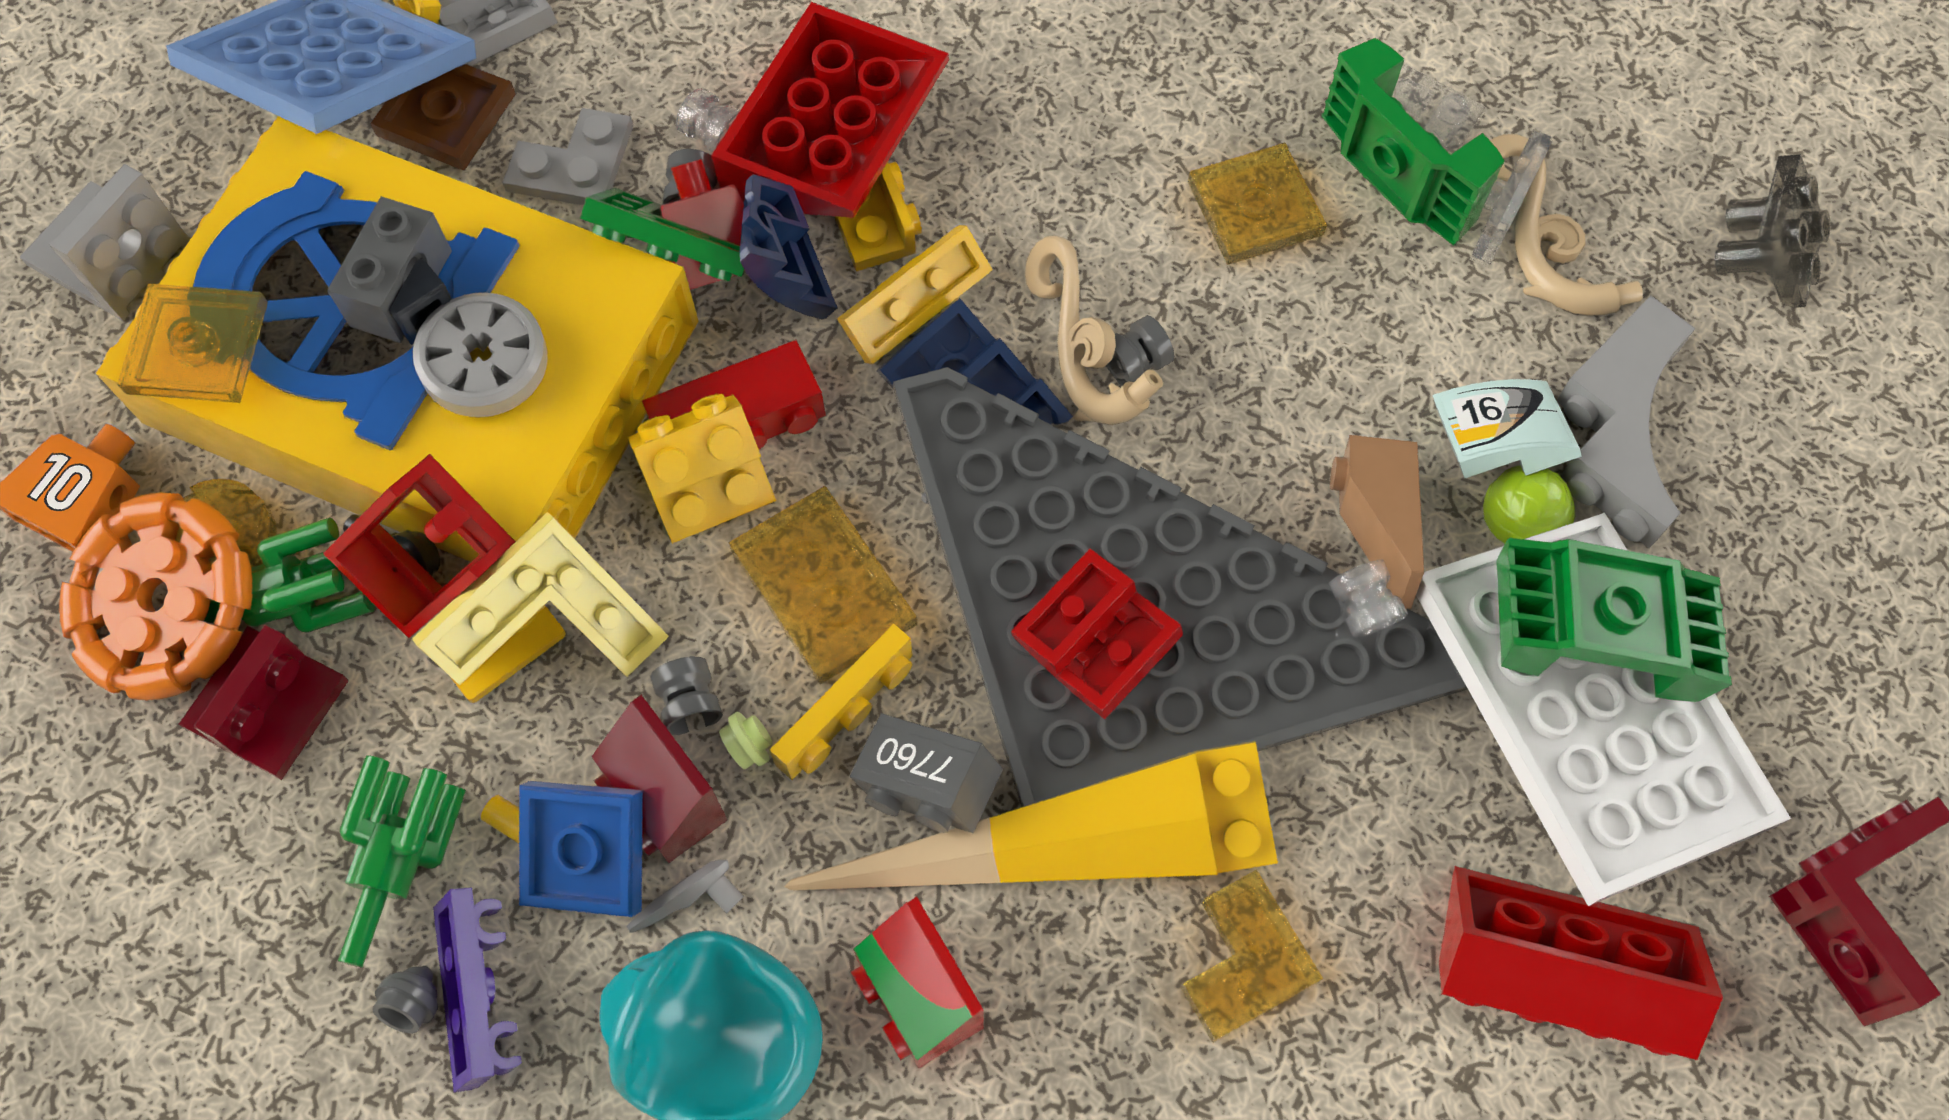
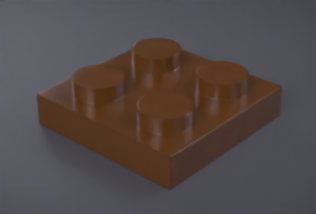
(446, 115)

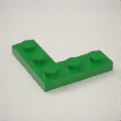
(623, 215)

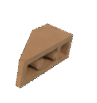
(1383, 506)

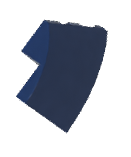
(779, 250)
(964, 345)

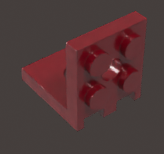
(1846, 928)

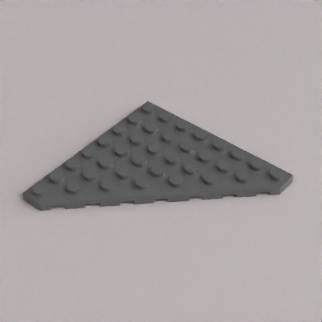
(1260, 625)

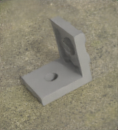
(109, 242)

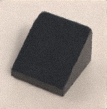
(418, 299)

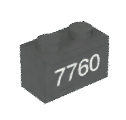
(926, 774)

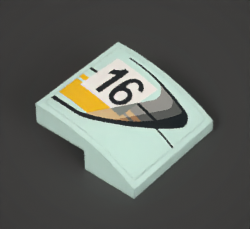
(1504, 424)

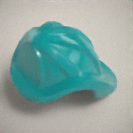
(710, 1031)

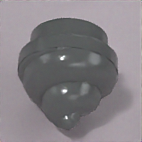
(406, 999)

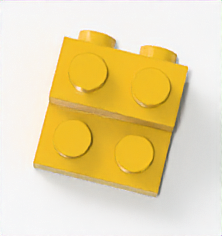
(701, 466)

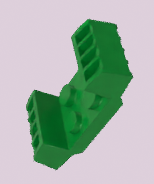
(1398, 153)
(1613, 612)

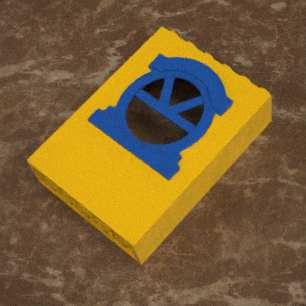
(603, 307)

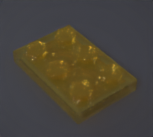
(821, 583)

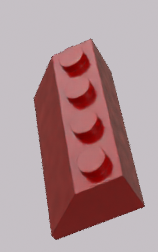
(1578, 964)

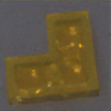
(1265, 962)

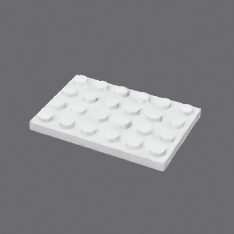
(1609, 767)

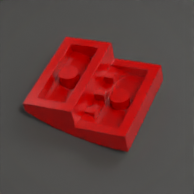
(1097, 633)

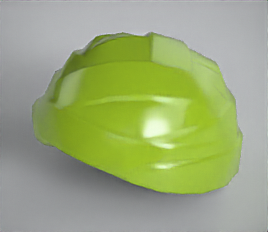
(1527, 504)

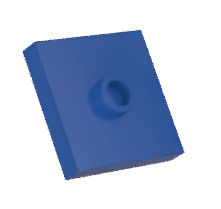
(580, 848)

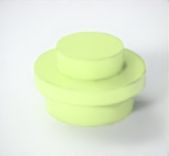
(746, 740)

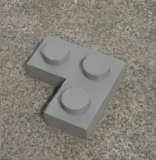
(574, 172)

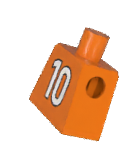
(69, 486)

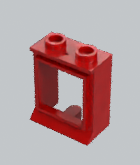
(391, 574)

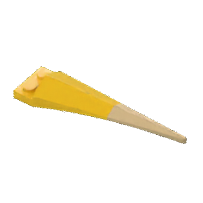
(1159, 821)

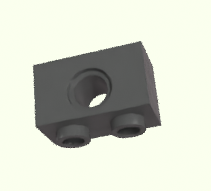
(381, 262)

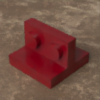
(264, 701)

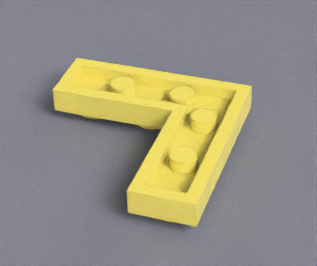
(537, 569)

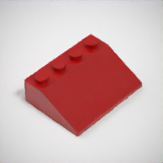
(829, 111)

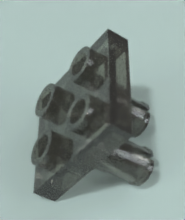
(1788, 234)

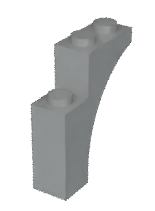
(1614, 399)

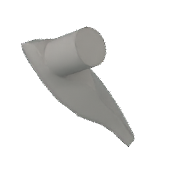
(681, 896)

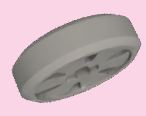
(486, 386)

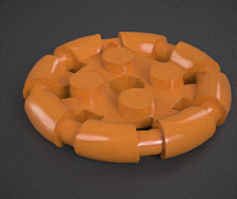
(126, 592)

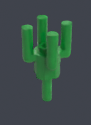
(290, 585)
(391, 845)

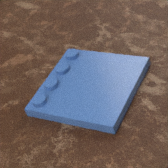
(321, 57)

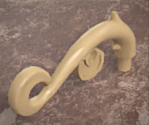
(1568, 242)
(1088, 334)

